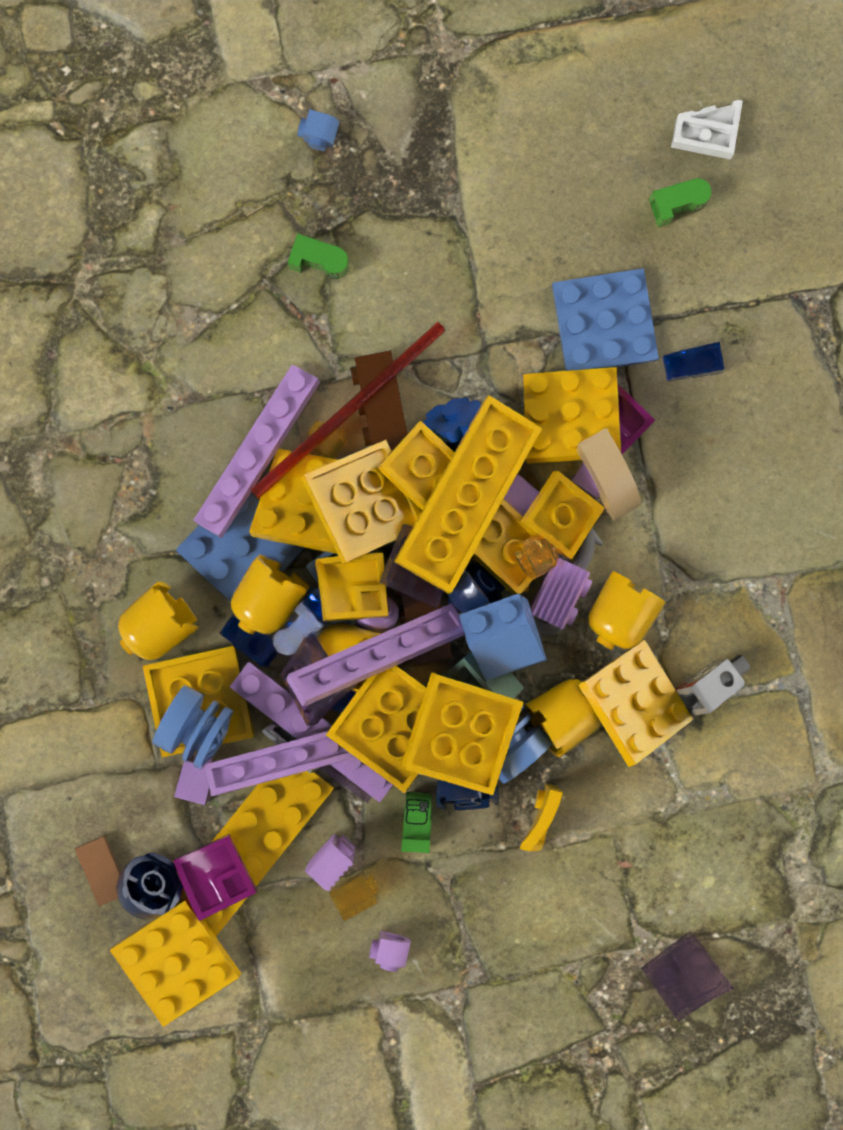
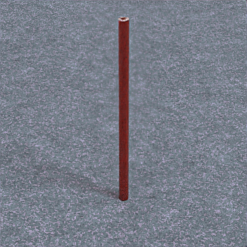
(348, 410)

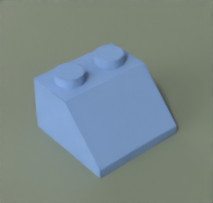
(503, 636)

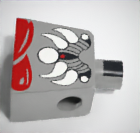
(713, 685)

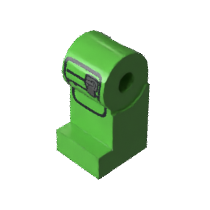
(688, 195)
(318, 256)
(417, 822)

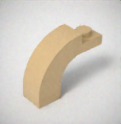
(610, 474)

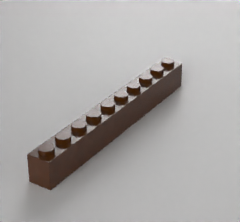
(387, 423)

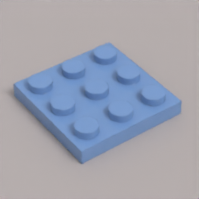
(605, 321)
(228, 558)

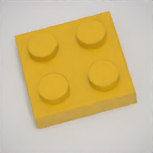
(562, 514)

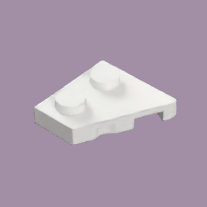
(708, 131)

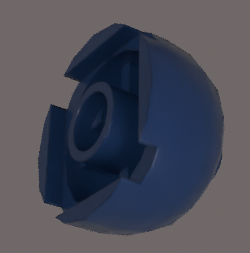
(475, 589)
(463, 797)
(149, 886)

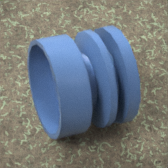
(193, 727)
(523, 748)

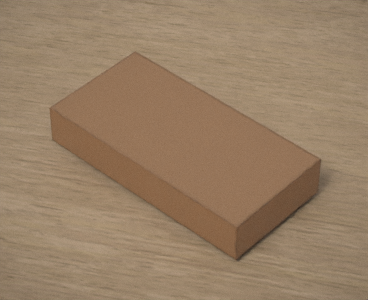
(100, 869)

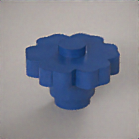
(452, 420)

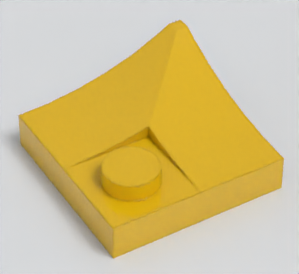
(352, 588)
(547, 802)

